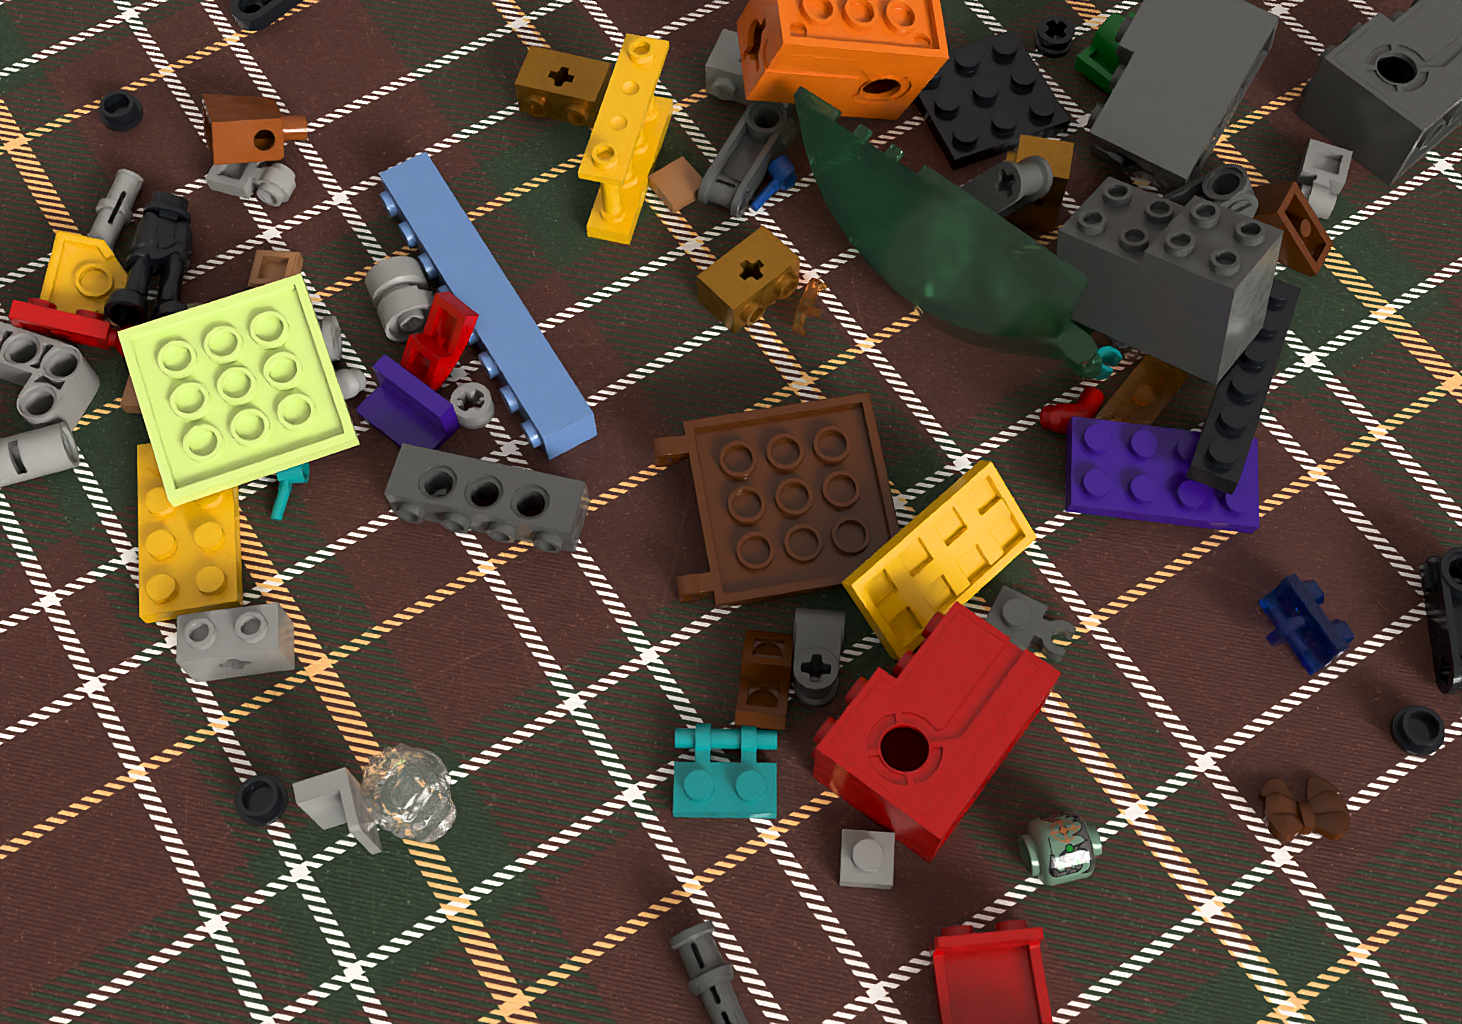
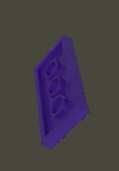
(1142, 473)

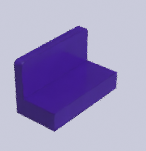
(407, 408)

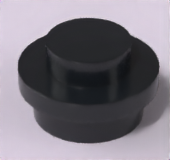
(120, 111)
(1417, 730)
(261, 800)

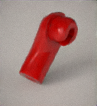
(1057, 416)

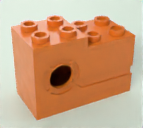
(850, 53)

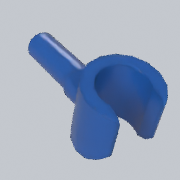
(782, 178)

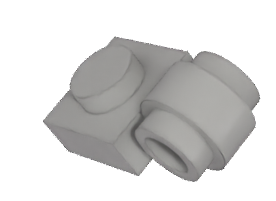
(1325, 171)
(240, 179)

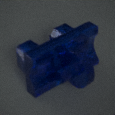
(1303, 624)

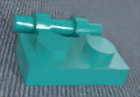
(725, 788)

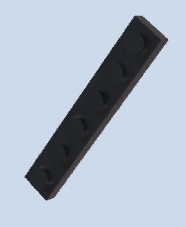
(1241, 397)

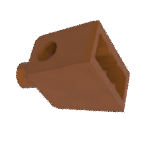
(248, 128)

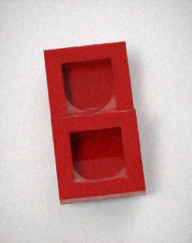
(440, 345)

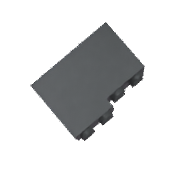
(1178, 85)
(1391, 87)
(1171, 276)

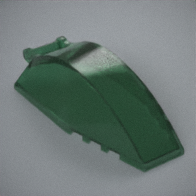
(945, 248)

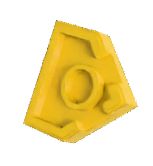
(81, 273)

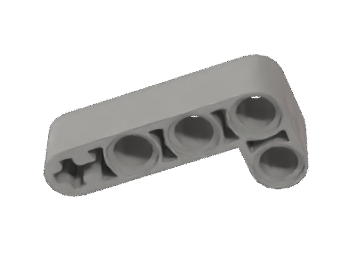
(53, 374)

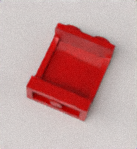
(990, 975)

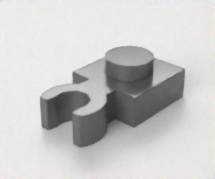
(1024, 623)

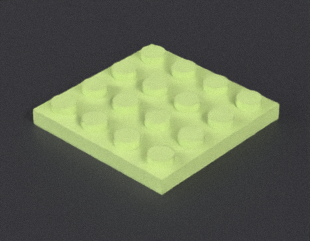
(237, 389)

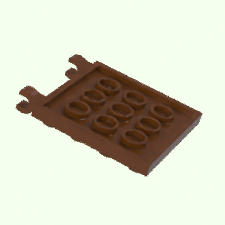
(784, 498)

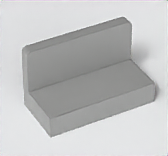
(337, 800)

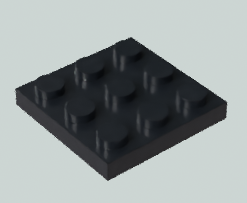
(988, 99)

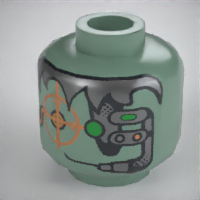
(1059, 848)

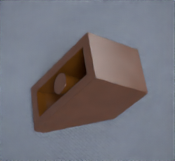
(1304, 238)

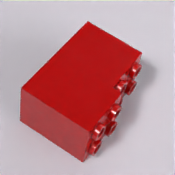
(932, 737)

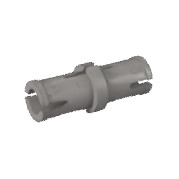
(124, 189)

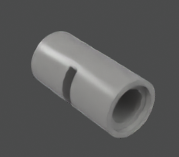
(37, 453)

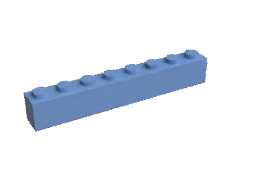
(505, 331)

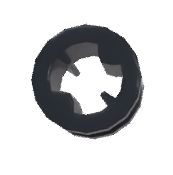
(1052, 46)

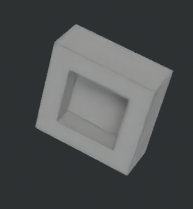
(867, 859)

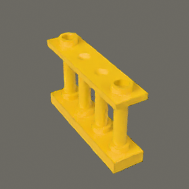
(626, 139)

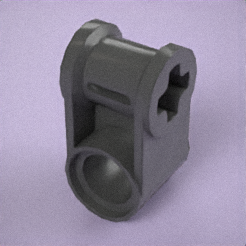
(817, 649)

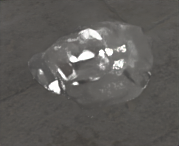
(409, 793)

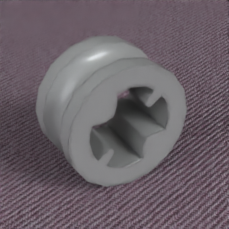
(472, 393)

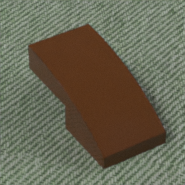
(764, 680)

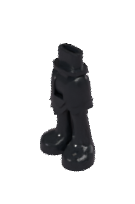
(159, 246)

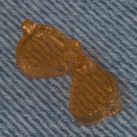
(805, 306)

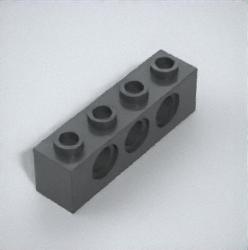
(424, 471)

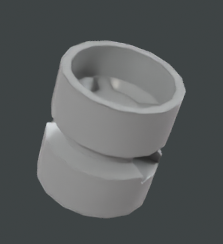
(400, 296)

